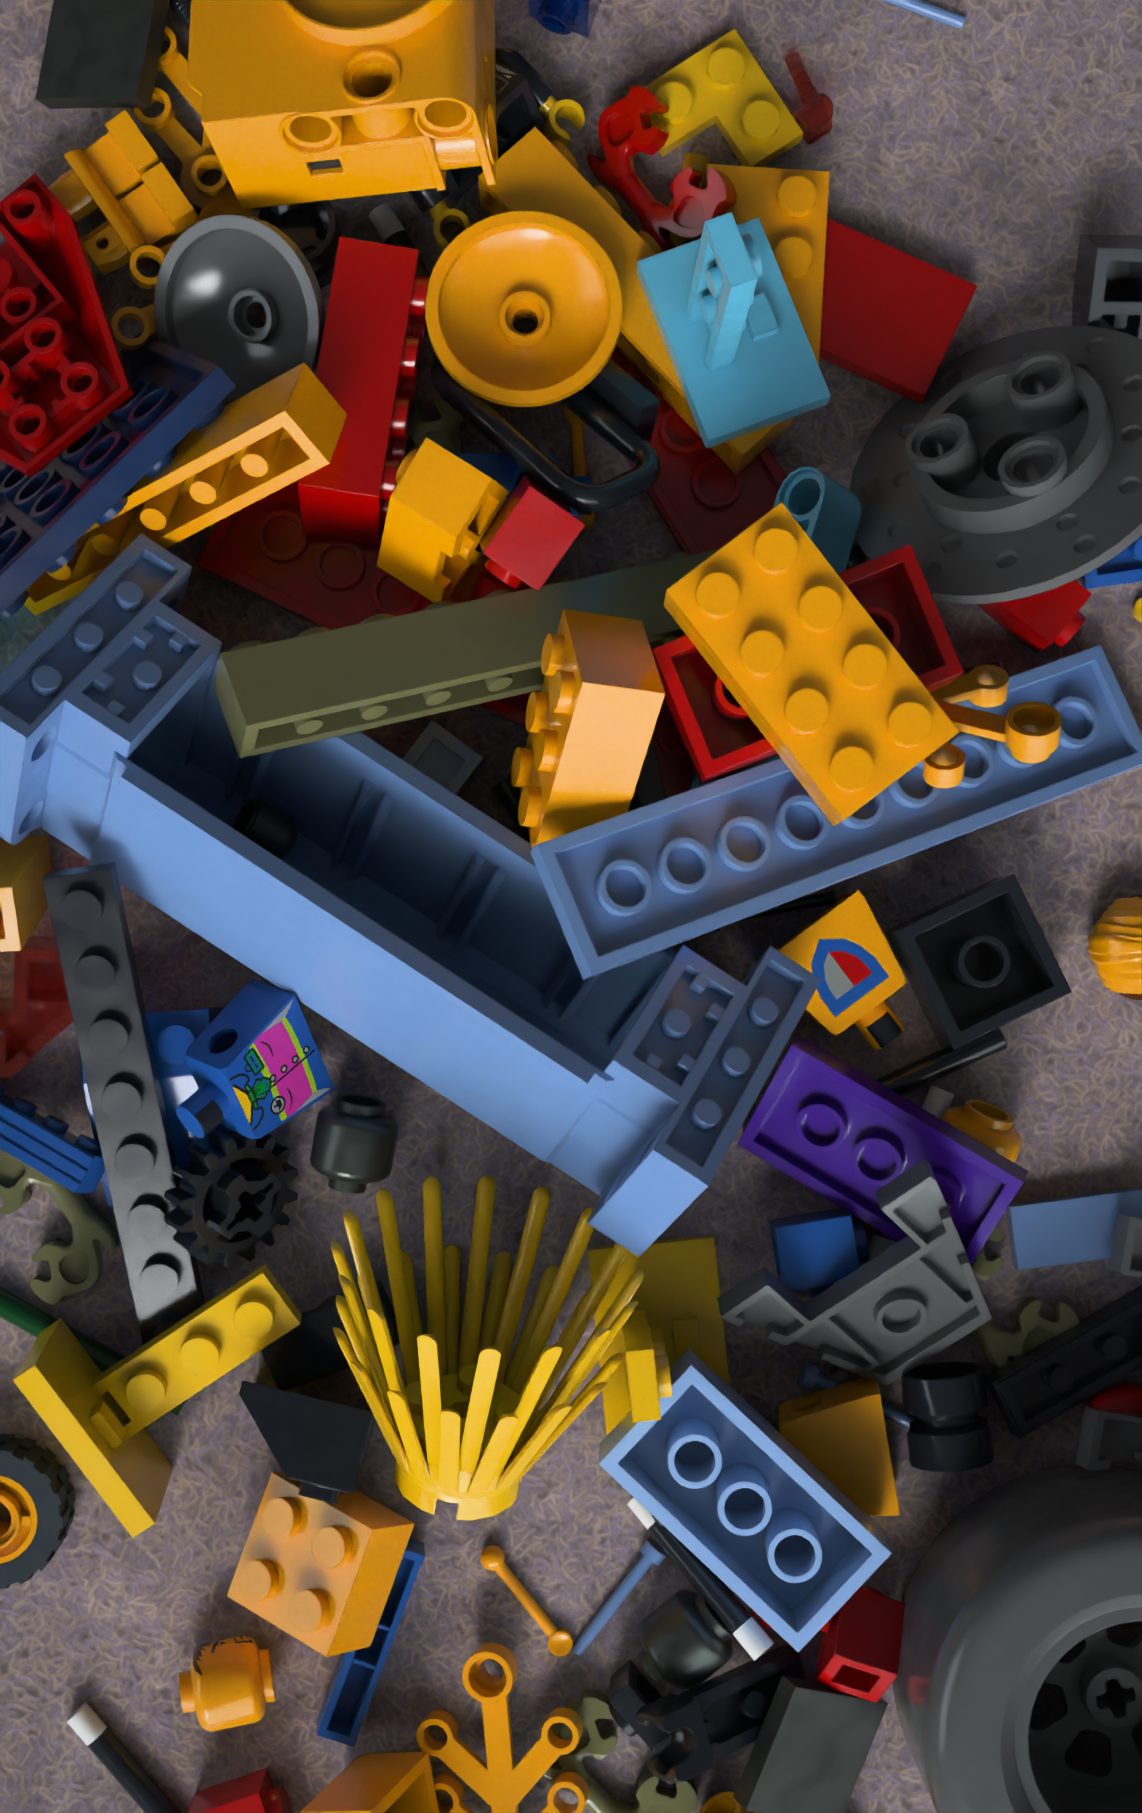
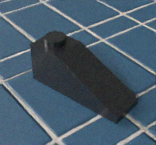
(1109, 283)

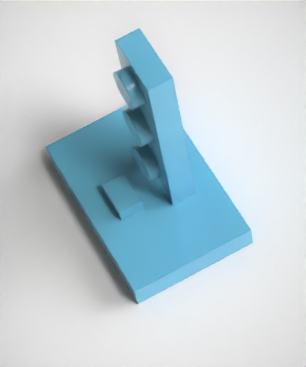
(732, 331)

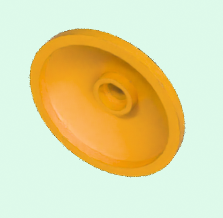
(517, 270)

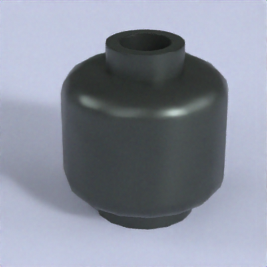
(354, 1143)
(683, 1641)

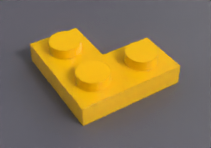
(727, 90)

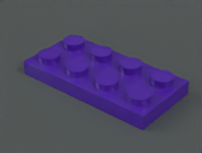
(856, 1135)

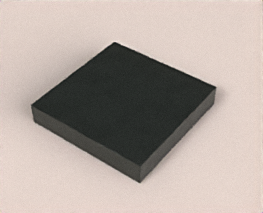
(102, 53)
(809, 1750)

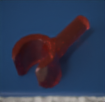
(817, 109)

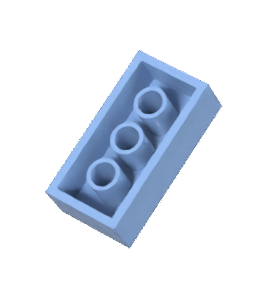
(746, 1502)

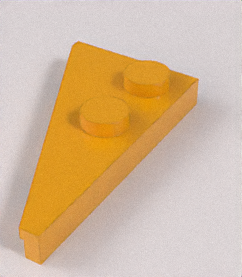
(794, 218)

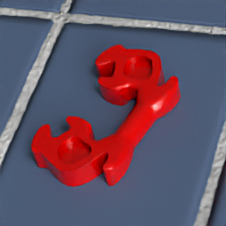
(623, 133)

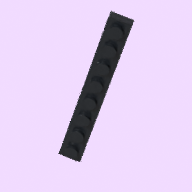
(123, 1089)

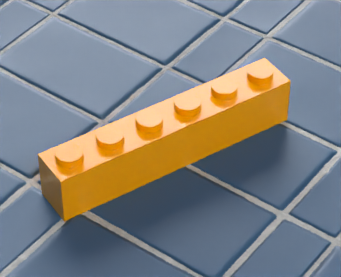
(547, 180)
(231, 463)

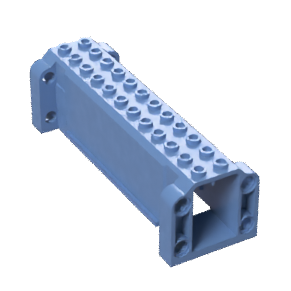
(389, 911)

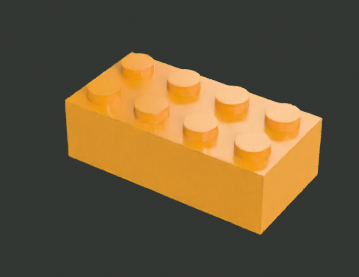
(808, 664)

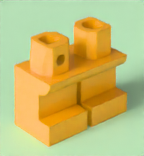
(130, 190)

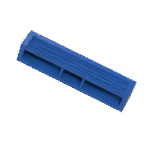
(49, 1146)
(360, 1669)

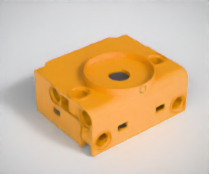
(358, 81)

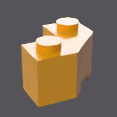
(437, 523)

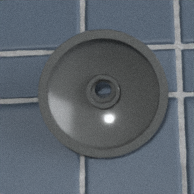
(214, 296)

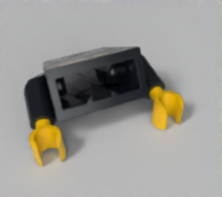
(519, 100)

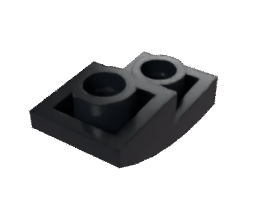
(312, 1348)

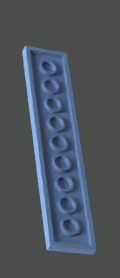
(764, 840)

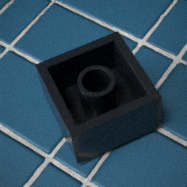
(978, 961)

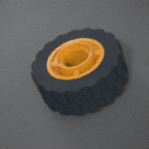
(39, 1506)

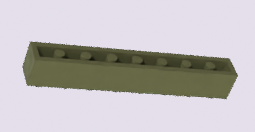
(424, 660)

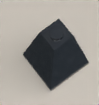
(312, 1438)

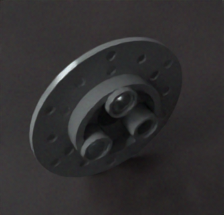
(1011, 466)

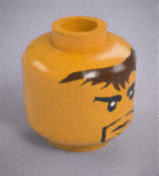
(228, 1683)

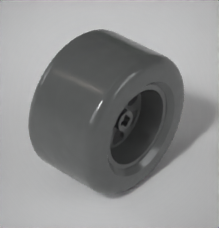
(988, 1625)

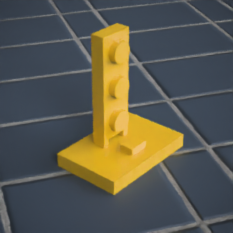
(673, 1314)
(105, 1413)

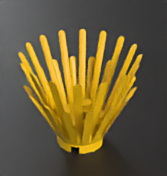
(464, 1421)

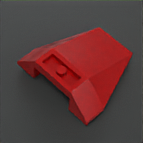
(55, 334)

